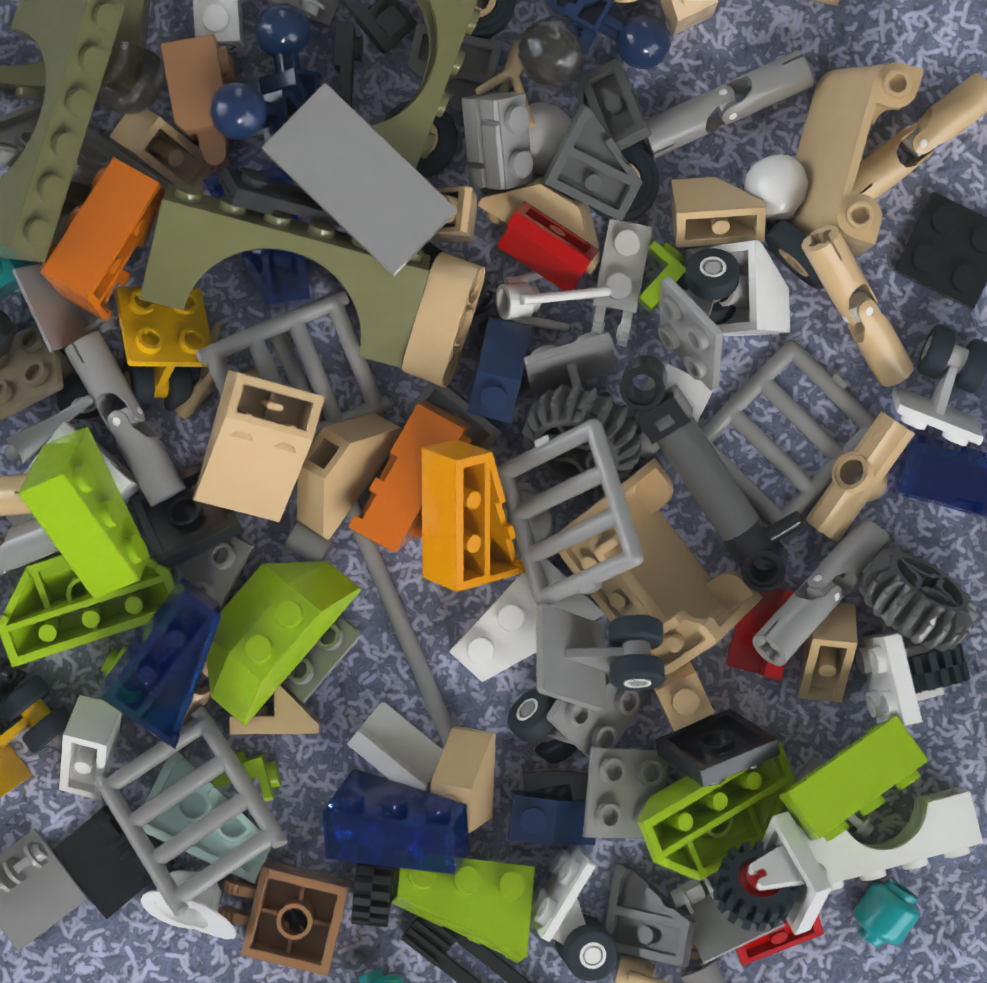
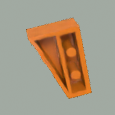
(103, 237)
(395, 504)

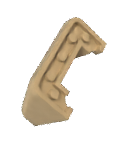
(834, 142)
(670, 578)

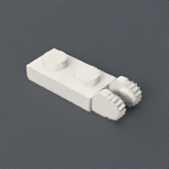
(623, 273)

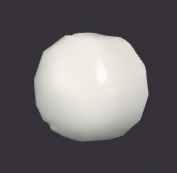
(547, 135)
(780, 183)

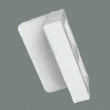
(396, 748)

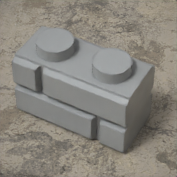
(497, 140)

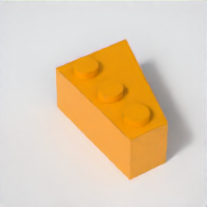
(464, 519)

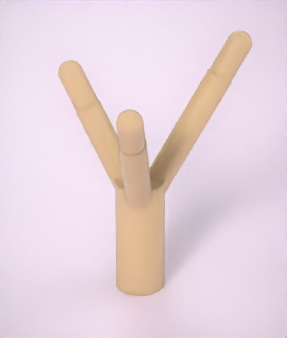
(508, 77)
(205, 384)

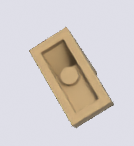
(289, 717)

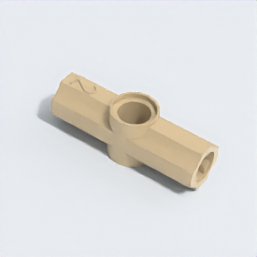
(874, 457)

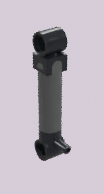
(669, 422)

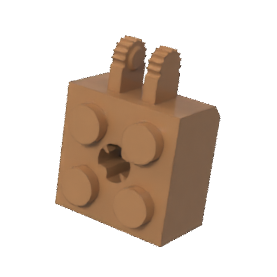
(193, 75)
(270, 930)

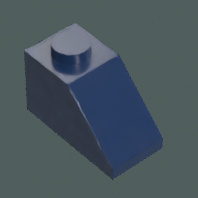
(499, 369)
(547, 819)

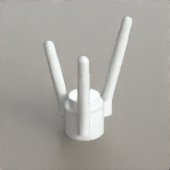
(519, 300)

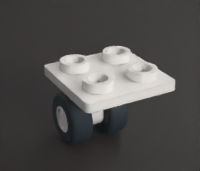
(958, 366)
(556, 915)

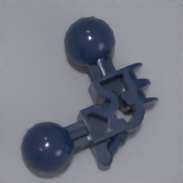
(640, 39)
(245, 112)

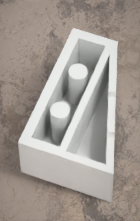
(508, 626)

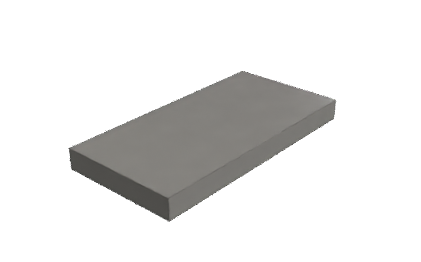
(359, 179)

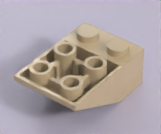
(257, 445)

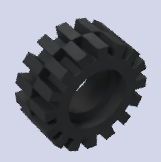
(372, 895)

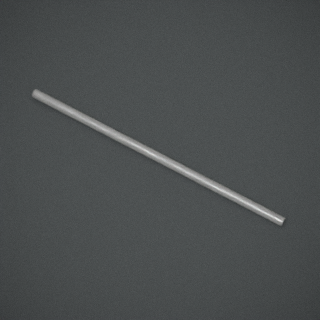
(379, 574)

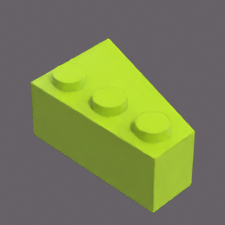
(85, 513)
(854, 780)
(482, 902)

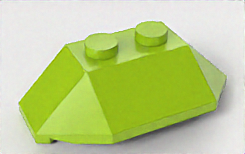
(56, 611)
(271, 630)
(696, 825)

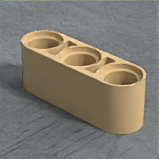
(443, 319)

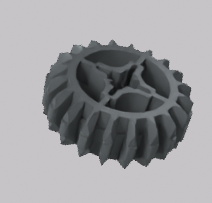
(571, 408)
(917, 599)

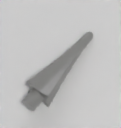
(33, 437)

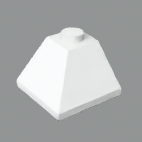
(760, 294)

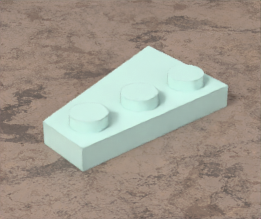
(194, 808)

